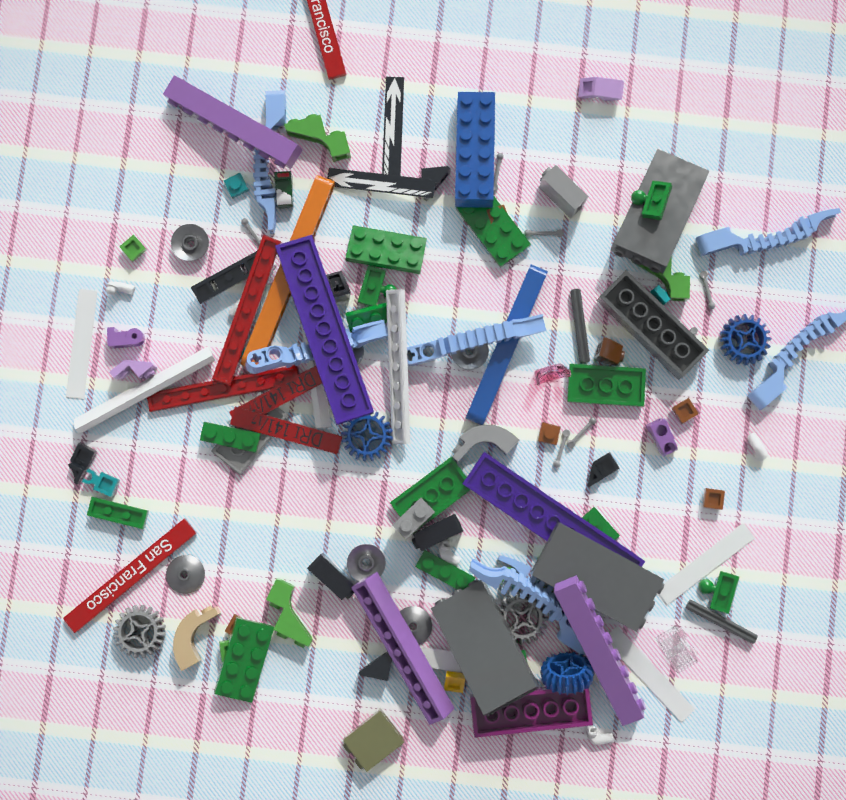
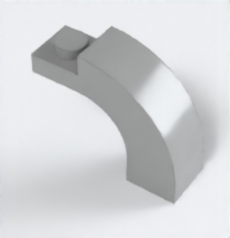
(492, 434)

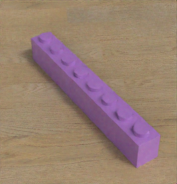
(233, 122)
(403, 648)
(599, 650)

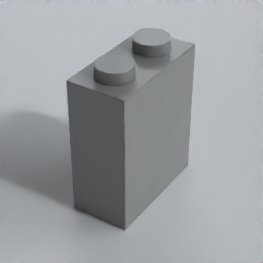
(562, 191)
(413, 518)

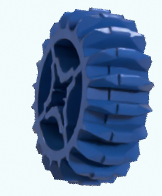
(751, 344)
(357, 434)
(567, 673)

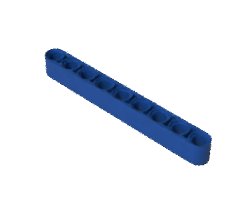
(504, 350)

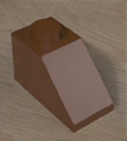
(609, 352)

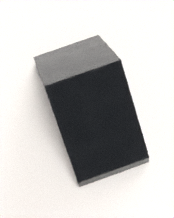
(435, 173)
(339, 286)
(378, 668)

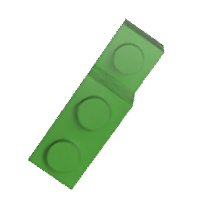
(313, 130)
(676, 285)
(288, 623)

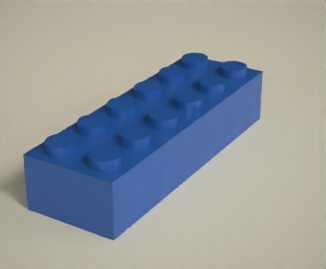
(475, 149)

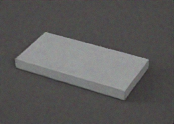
(241, 459)

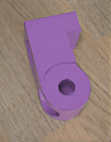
(132, 338)
(662, 436)

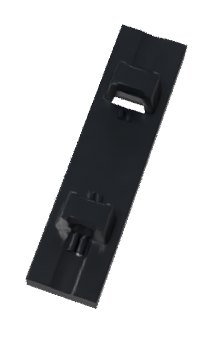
(223, 279)

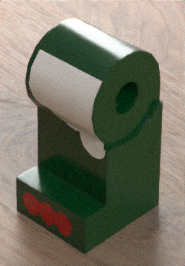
(284, 189)

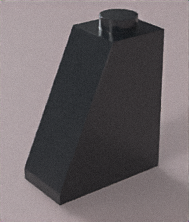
(437, 532)
(331, 576)

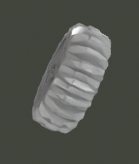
(528, 610)
(124, 639)

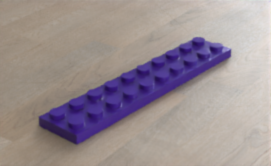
(324, 330)
(531, 505)

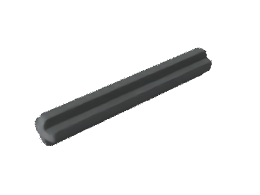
(580, 327)
(721, 621)

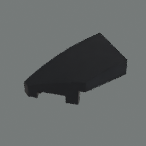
(81, 461)
(602, 468)

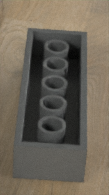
(652, 325)

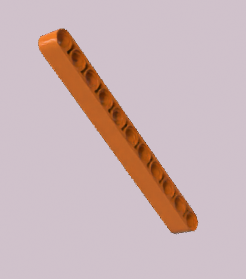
(279, 291)

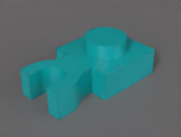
(103, 483)

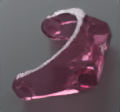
(562, 372)

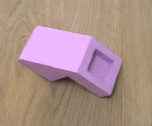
(601, 87)
(141, 369)

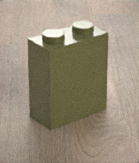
(373, 740)

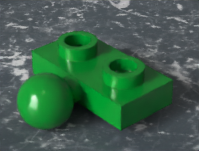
(655, 200)
(373, 286)
(723, 591)

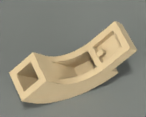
(183, 641)

